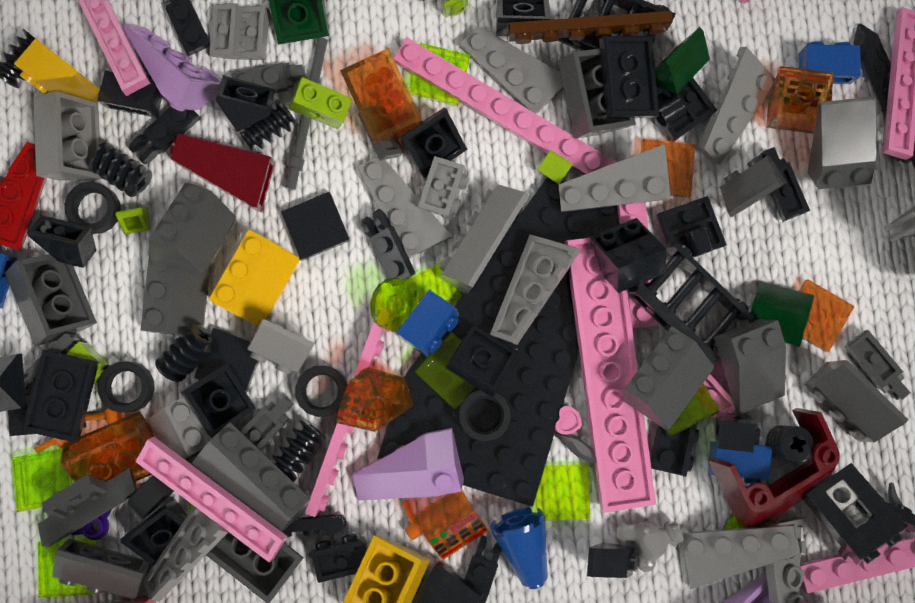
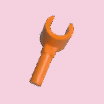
(109, 415)
(52, 441)
(412, 529)

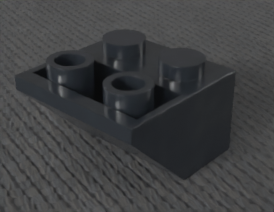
(629, 255)

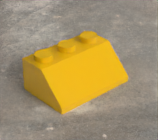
(51, 73)
(254, 278)
(387, 574)

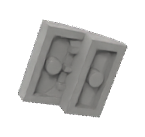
(239, 32)

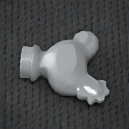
(650, 540)

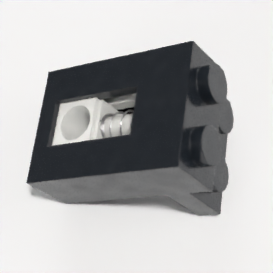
(865, 541)

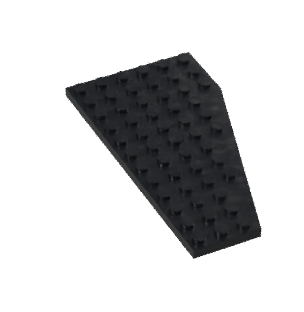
(538, 375)

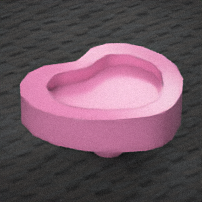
(568, 421)

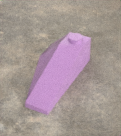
(418, 469)

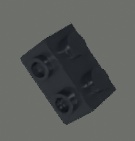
(338, 559)

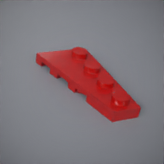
(19, 198)

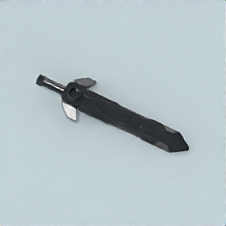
(878, 68)

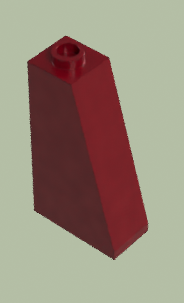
(230, 169)

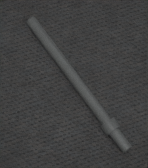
(295, 161)

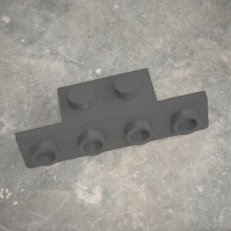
(83, 503)

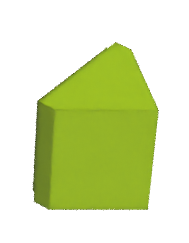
(555, 167)
(134, 220)

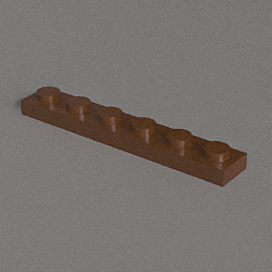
(601, 26)

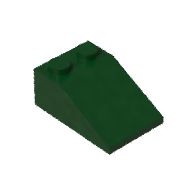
(299, 20)

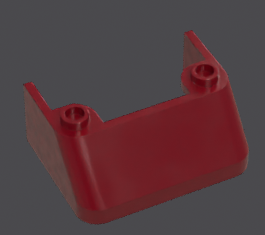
(762, 503)

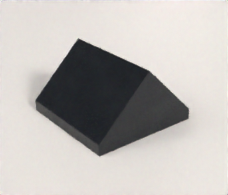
(519, 11)
(244, 101)
(432, 138)
(12, 383)
(218, 400)
(155, 532)

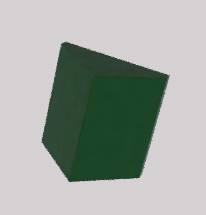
(683, 62)
(787, 307)

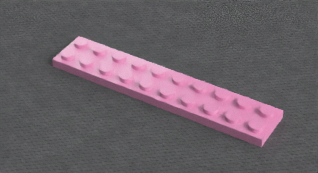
(607, 368)

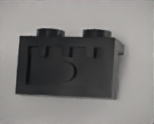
(673, 452)

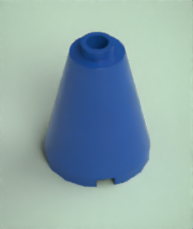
(524, 544)

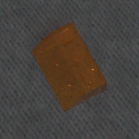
(381, 96)
(109, 450)

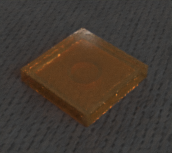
(679, 163)
(826, 316)

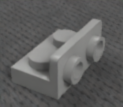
(443, 188)

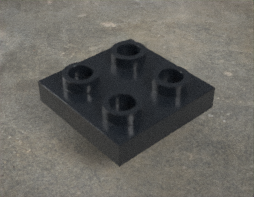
(683, 110)
(693, 226)

